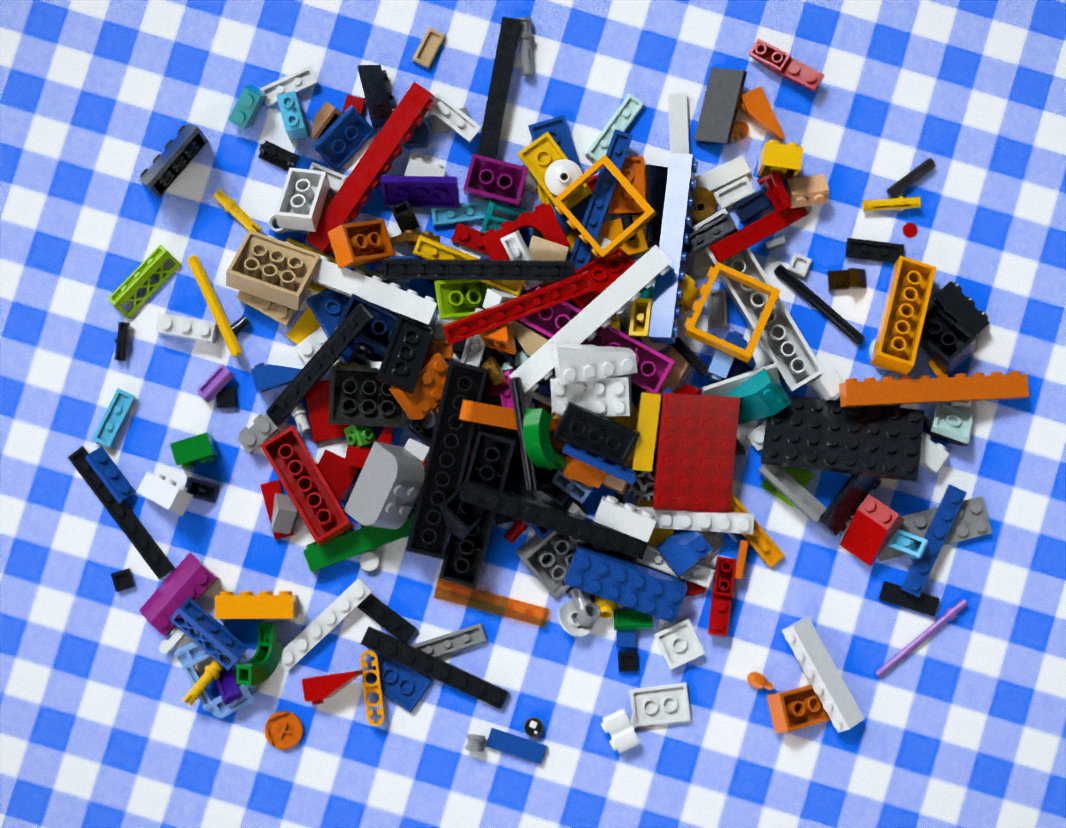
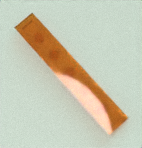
(491, 603)

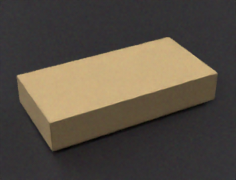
(428, 47)

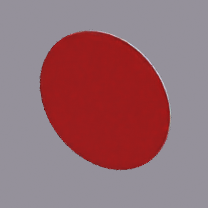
(910, 230)

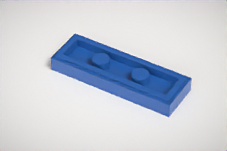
(516, 745)

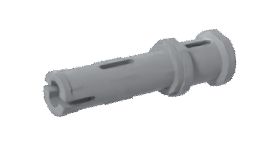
(525, 38)

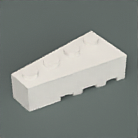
(590, 362)

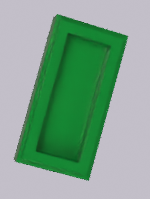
(632, 620)

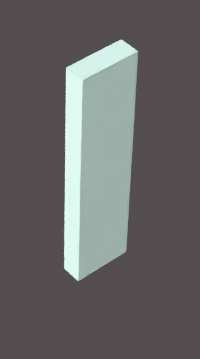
(620, 121)

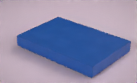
(343, 138)
(400, 682)

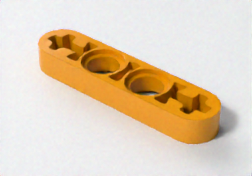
(376, 687)

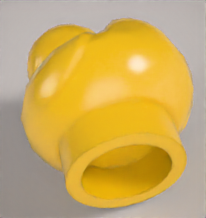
(606, 606)

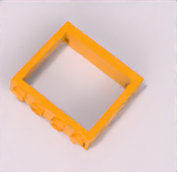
(627, 233)
(715, 342)

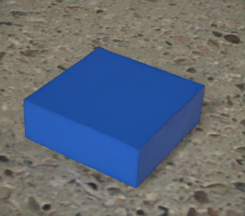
(626, 638)

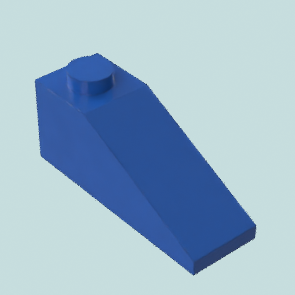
(272, 376)

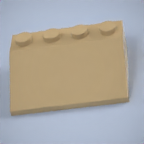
(272, 270)

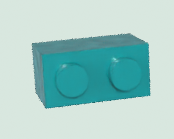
(247, 106)

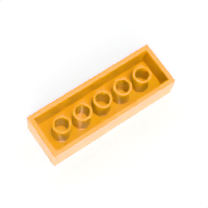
(903, 315)

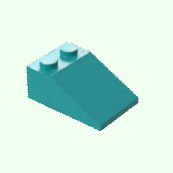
(760, 397)

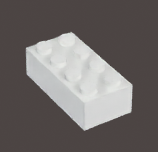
(603, 396)

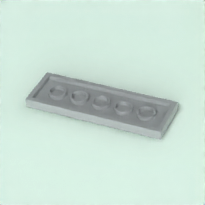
(969, 523)

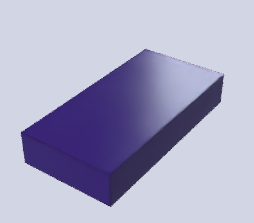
(227, 686)

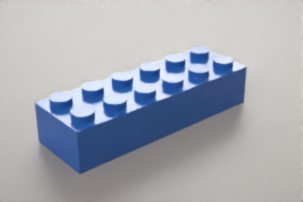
(625, 582)

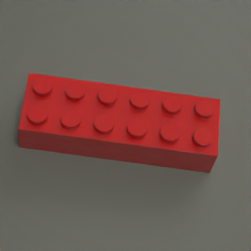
(306, 485)

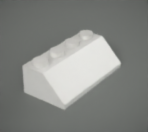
(726, 386)

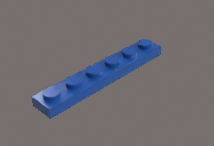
(936, 535)

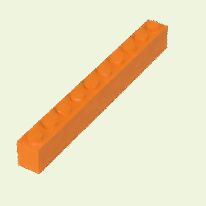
(933, 389)

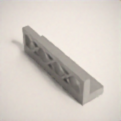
(793, 491)

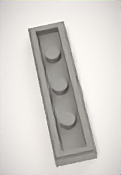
(453, 641)

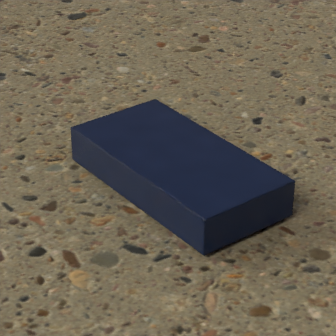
(752, 205)

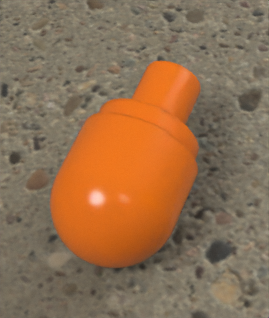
(758, 681)

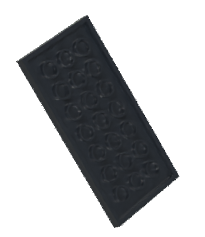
(845, 439)

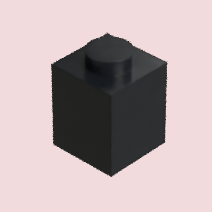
(404, 216)

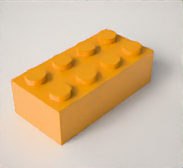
(252, 606)

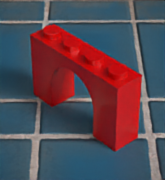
(541, 219)

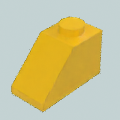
(640, 317)

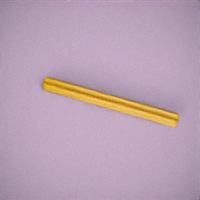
(214, 306)

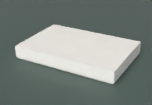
(659, 705)

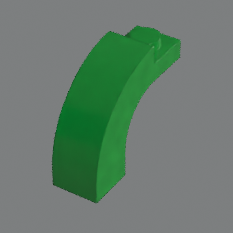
(537, 440)
(265, 658)

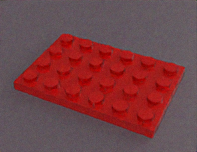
(695, 452)

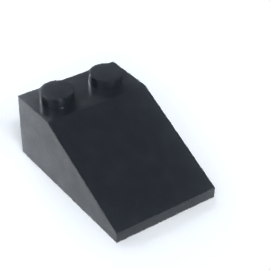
(945, 340)

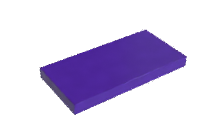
(421, 191)

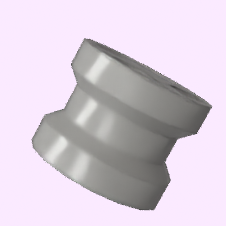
(475, 742)

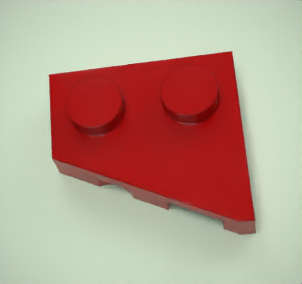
(776, 191)

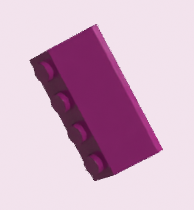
(188, 579)

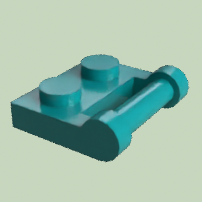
(494, 222)

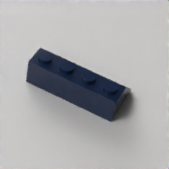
(378, 331)

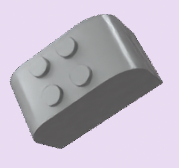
(386, 487)

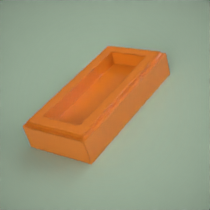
(741, 558)

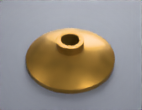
(706, 197)

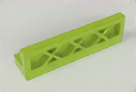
(151, 265)

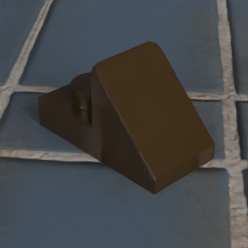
(846, 279)

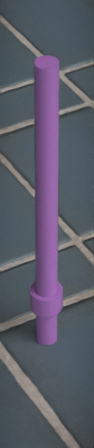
(950, 614)

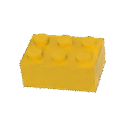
(780, 158)

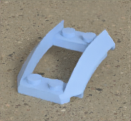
(193, 654)

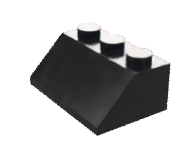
(376, 93)

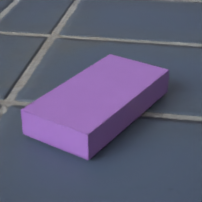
(215, 383)

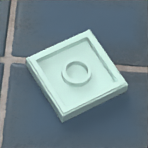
(952, 422)

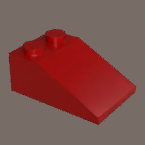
(871, 530)

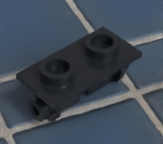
(278, 156)

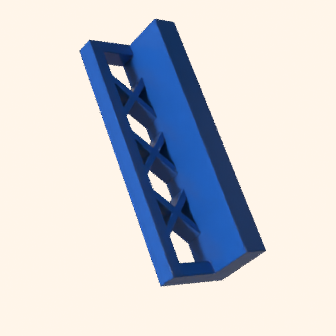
(210, 631)

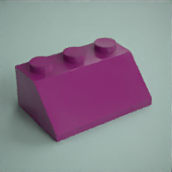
(496, 180)

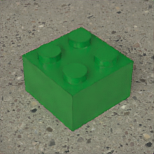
(194, 450)

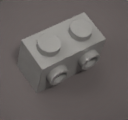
(258, 433)

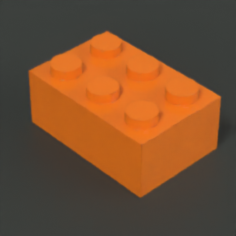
(360, 243)
(427, 389)

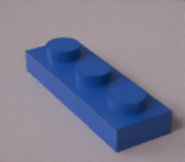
(110, 475)

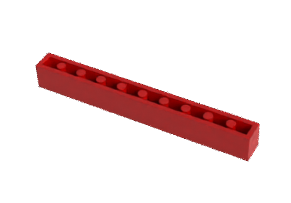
(373, 164)

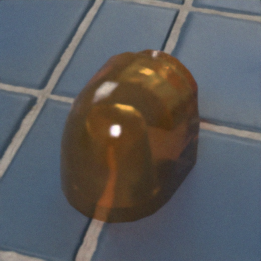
(740, 132)

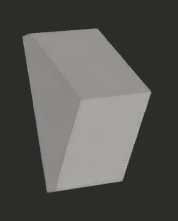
(283, 514)

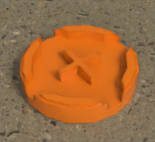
(283, 730)

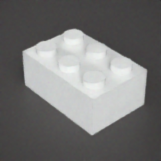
(302, 199)

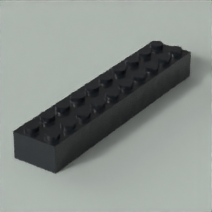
(445, 459)

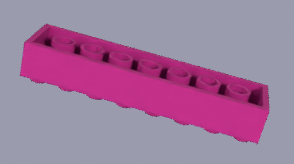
(651, 365)

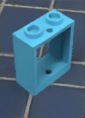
(292, 115)

